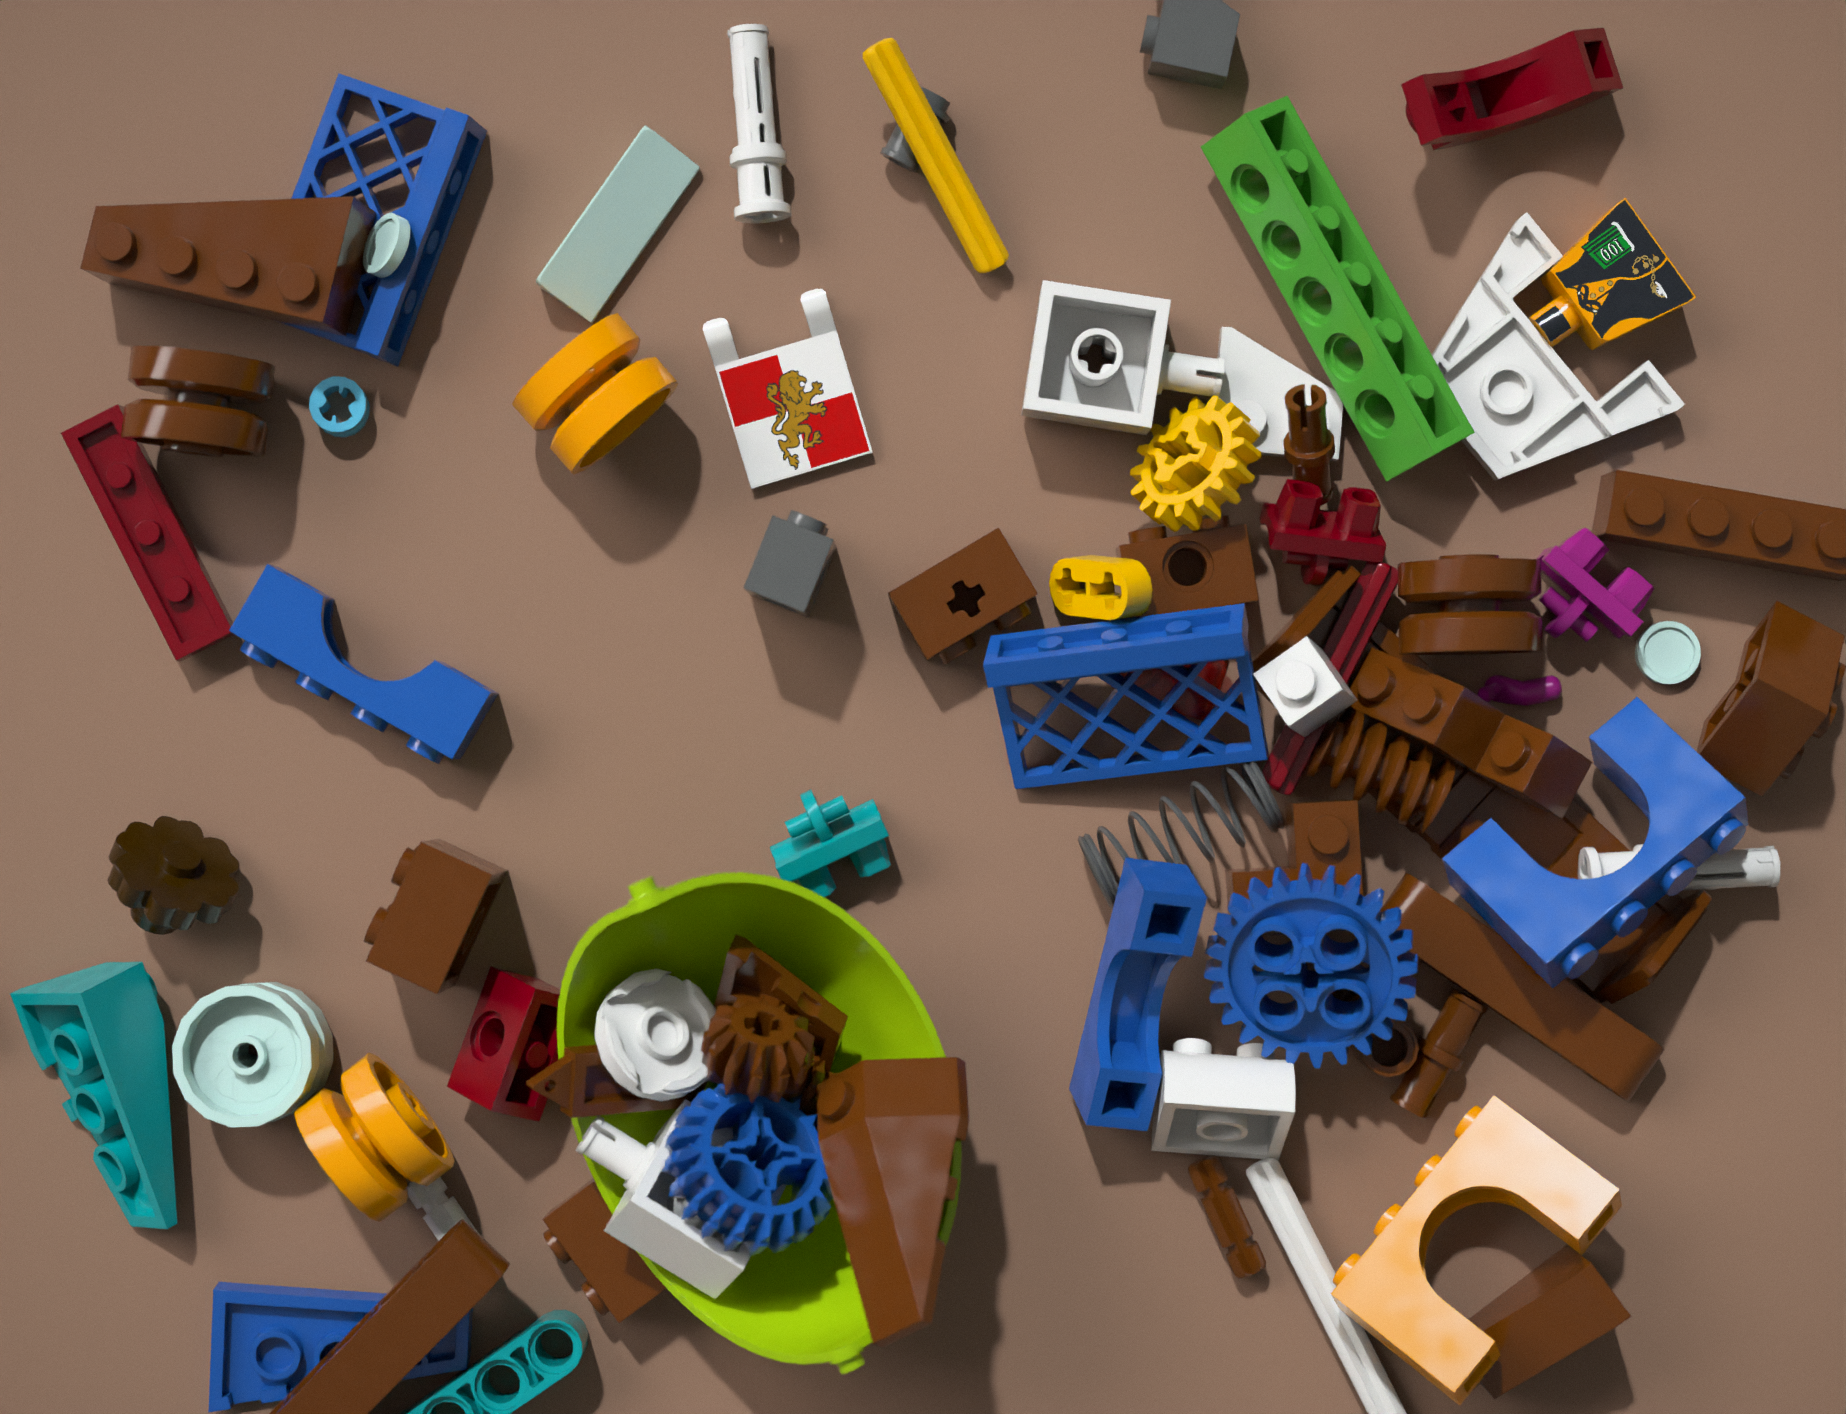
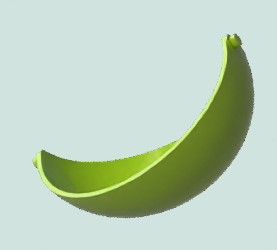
(804, 1298)

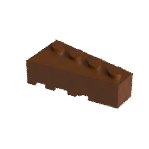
(251, 257)

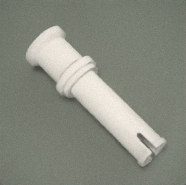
(757, 154)
(1730, 870)

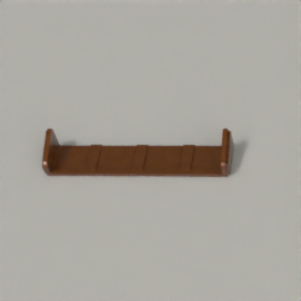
(1552, 842)

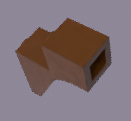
(1469, 731)

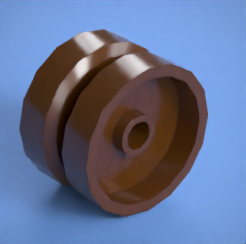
(198, 401)
(1470, 605)

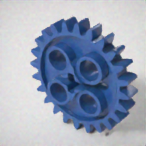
(1305, 913)

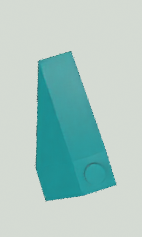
(110, 1053)

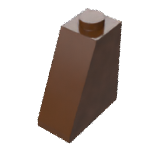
(1546, 1318)

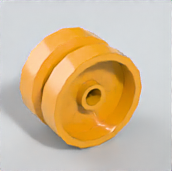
(594, 393)
(373, 1137)

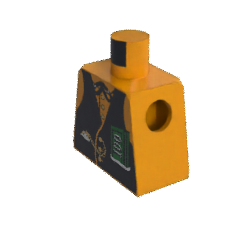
(1610, 283)

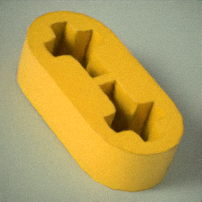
(1100, 598)

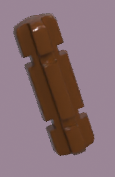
(1227, 1216)

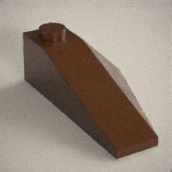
(888, 1160)

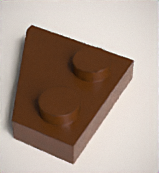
(756, 975)

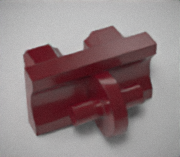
(1323, 537)

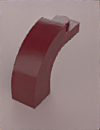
(1511, 92)

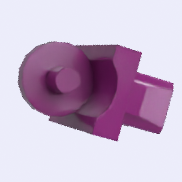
(1611, 606)

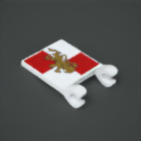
(791, 403)

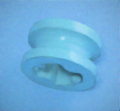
(320, 404)

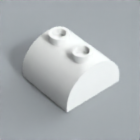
(1223, 1101)

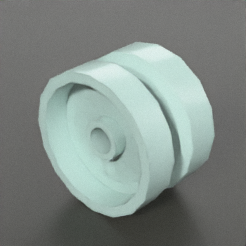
(245, 1089)

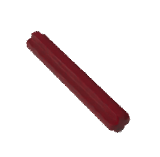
(1344, 650)

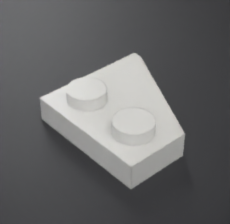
(1258, 384)

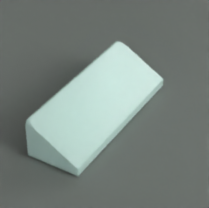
(617, 224)

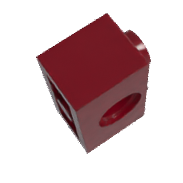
(508, 1044)

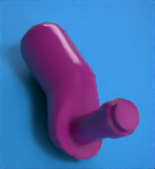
(1516, 692)

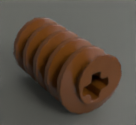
(1384, 768)

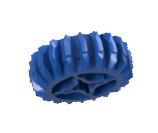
(735, 1182)

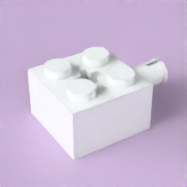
(1130, 334)
(653, 1220)

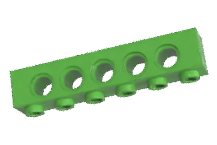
(1336, 287)

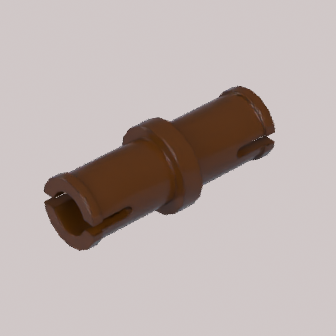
(1309, 442)
(1439, 1053)

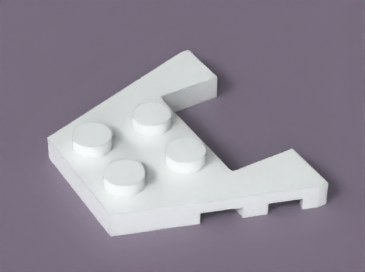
(1515, 384)

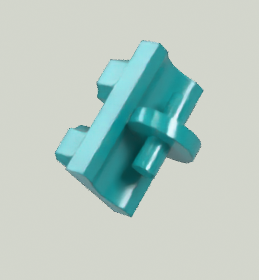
(826, 835)

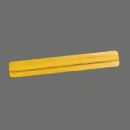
(935, 155)

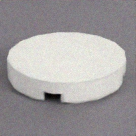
(654, 1033)

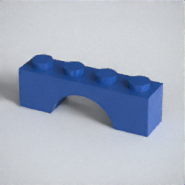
(294, 625)
(1147, 934)

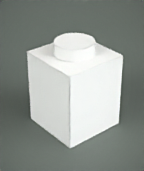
(1305, 687)

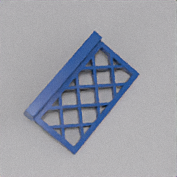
(429, 207)
(1116, 648)

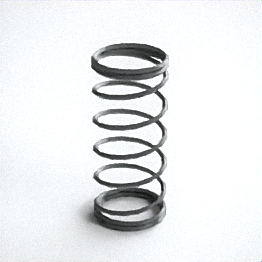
(1256, 790)

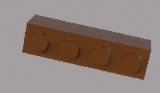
(1721, 524)

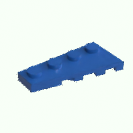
(277, 1334)

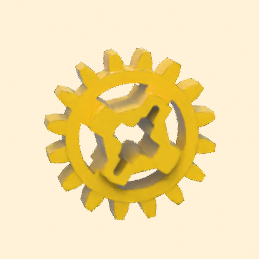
(1195, 463)

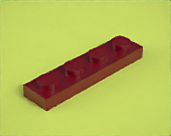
(149, 534)

